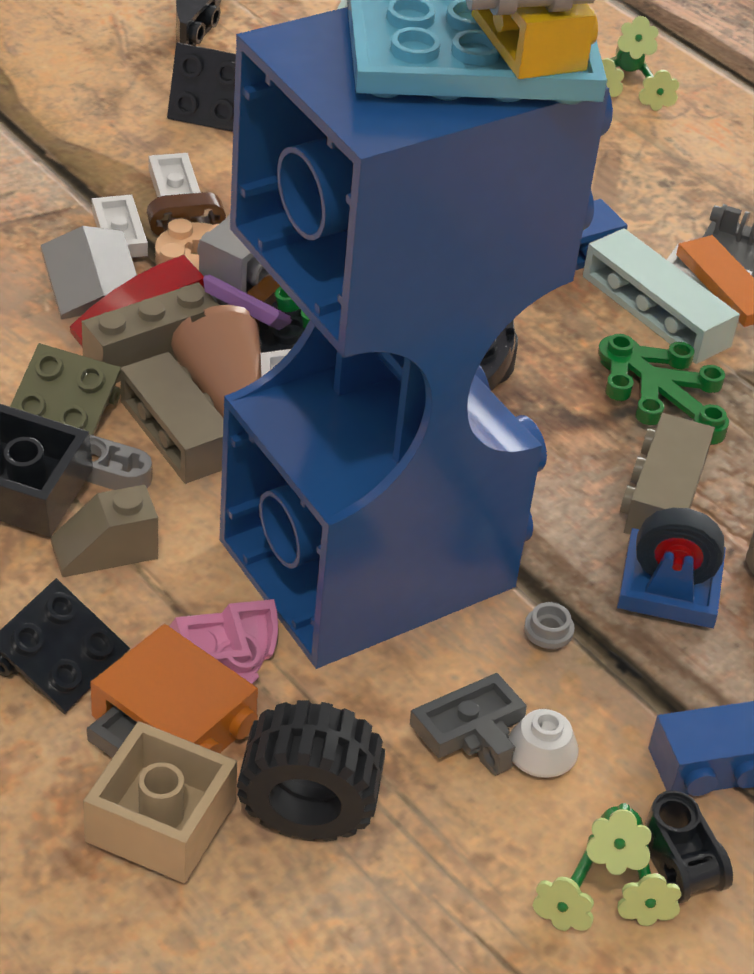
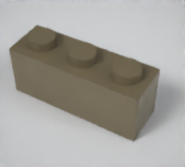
(142, 327)
(174, 415)
(670, 470)

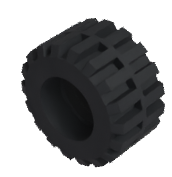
(311, 771)

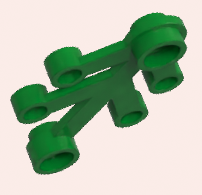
(622, 353)

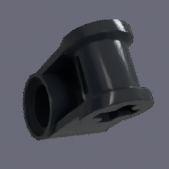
(688, 849)

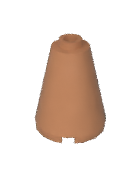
(219, 351)

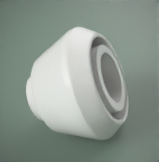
(544, 744)

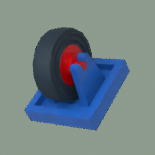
(674, 567)

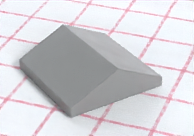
(86, 267)

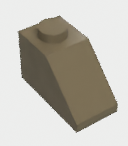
(108, 532)

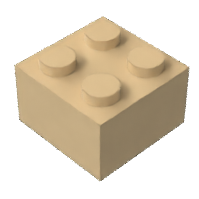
(160, 801)

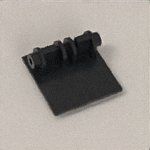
(203, 87)
(58, 645)

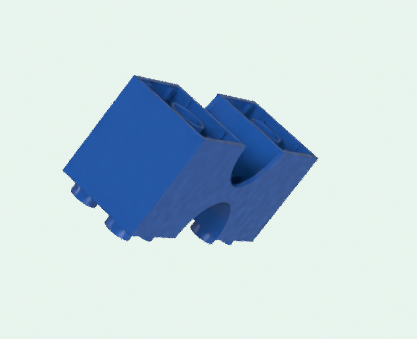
(373, 460)

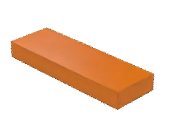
(720, 274)

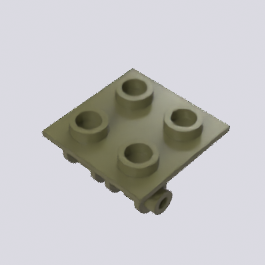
(67, 388)

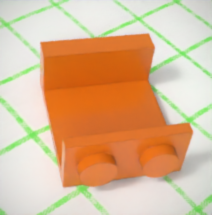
(178, 690)

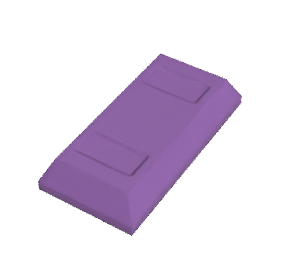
(256, 308)

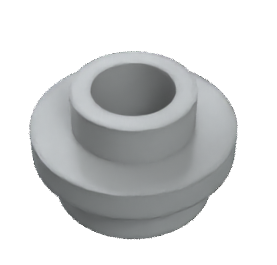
(549, 626)

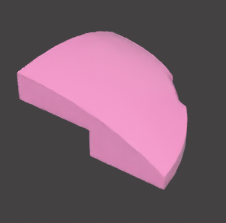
(236, 637)

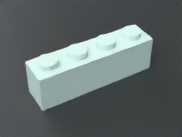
(660, 294)

